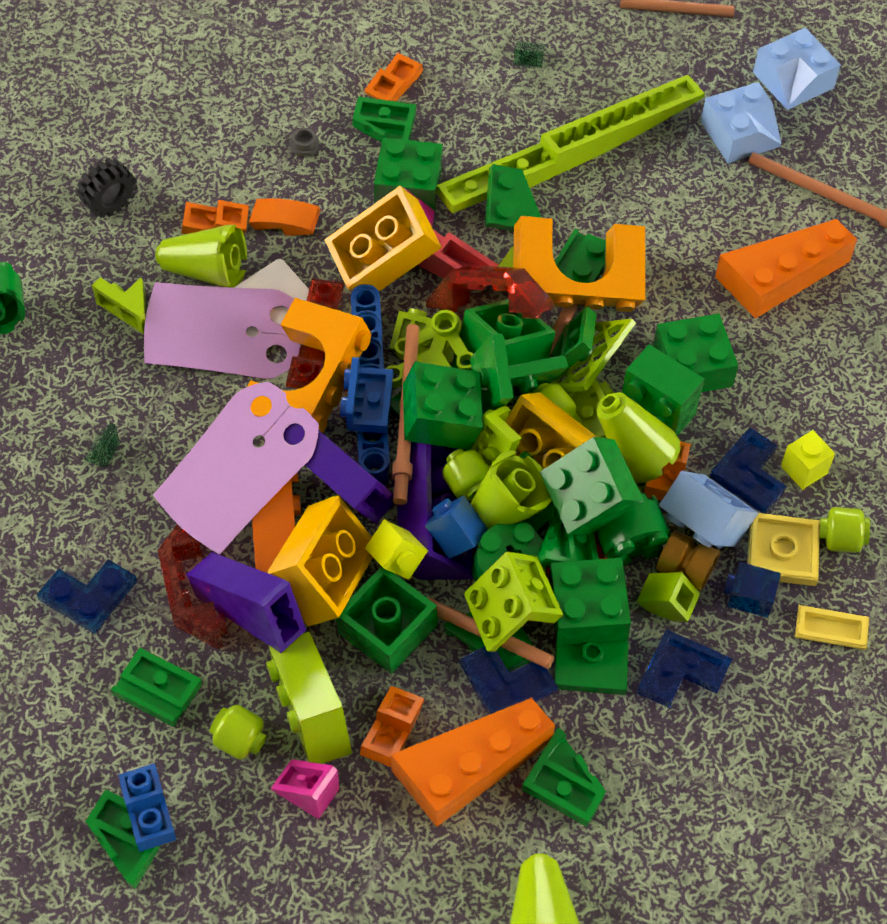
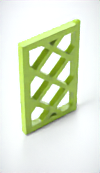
(595, 367)

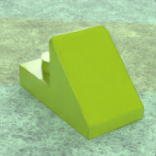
(127, 305)

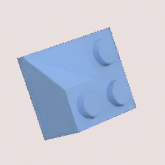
(796, 68)
(741, 122)
(708, 510)

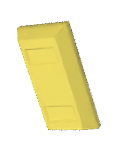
(832, 627)

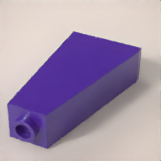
(344, 475)
(250, 599)

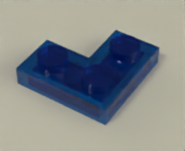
(742, 472)
(89, 603)
(678, 660)
(500, 689)

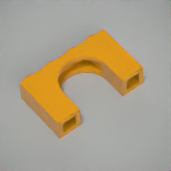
(623, 276)
(340, 338)

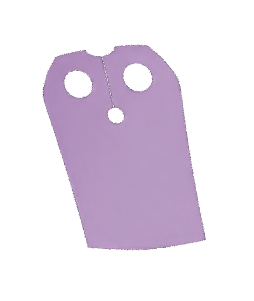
(208, 329)
(229, 478)

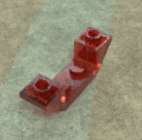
(524, 292)
(310, 360)
(196, 620)

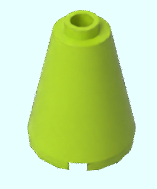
(206, 255)
(640, 436)
(511, 491)
(542, 894)

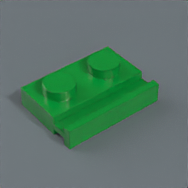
(582, 257)
(156, 687)

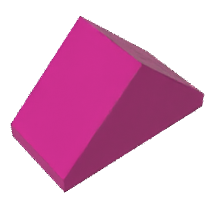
(308, 785)

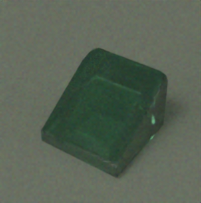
(529, 54)
(103, 446)

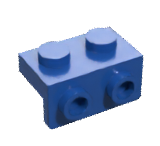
(368, 398)

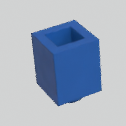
(456, 526)

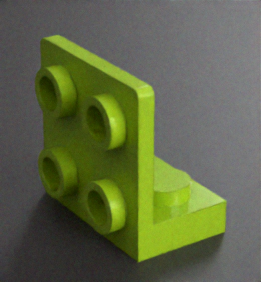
(509, 597)

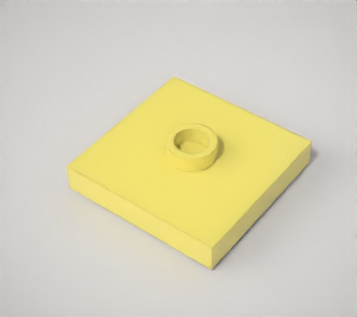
(786, 547)

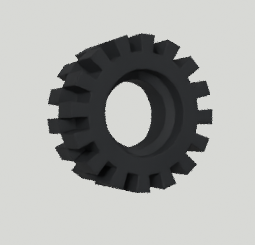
(107, 187)

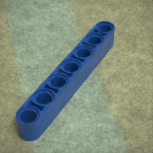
(366, 304)

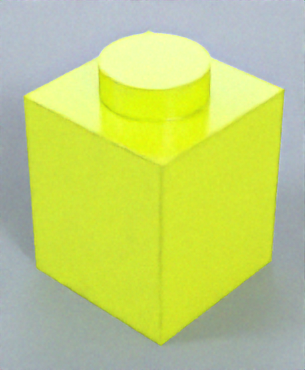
(807, 459)
(396, 549)

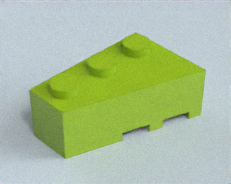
(311, 700)

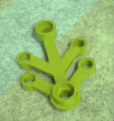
(439, 340)

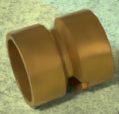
(685, 557)

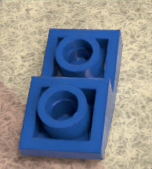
(147, 807)

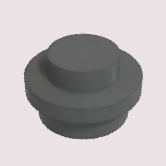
(304, 142)

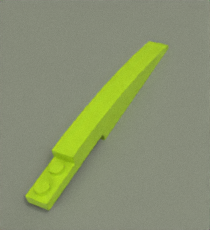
(578, 141)

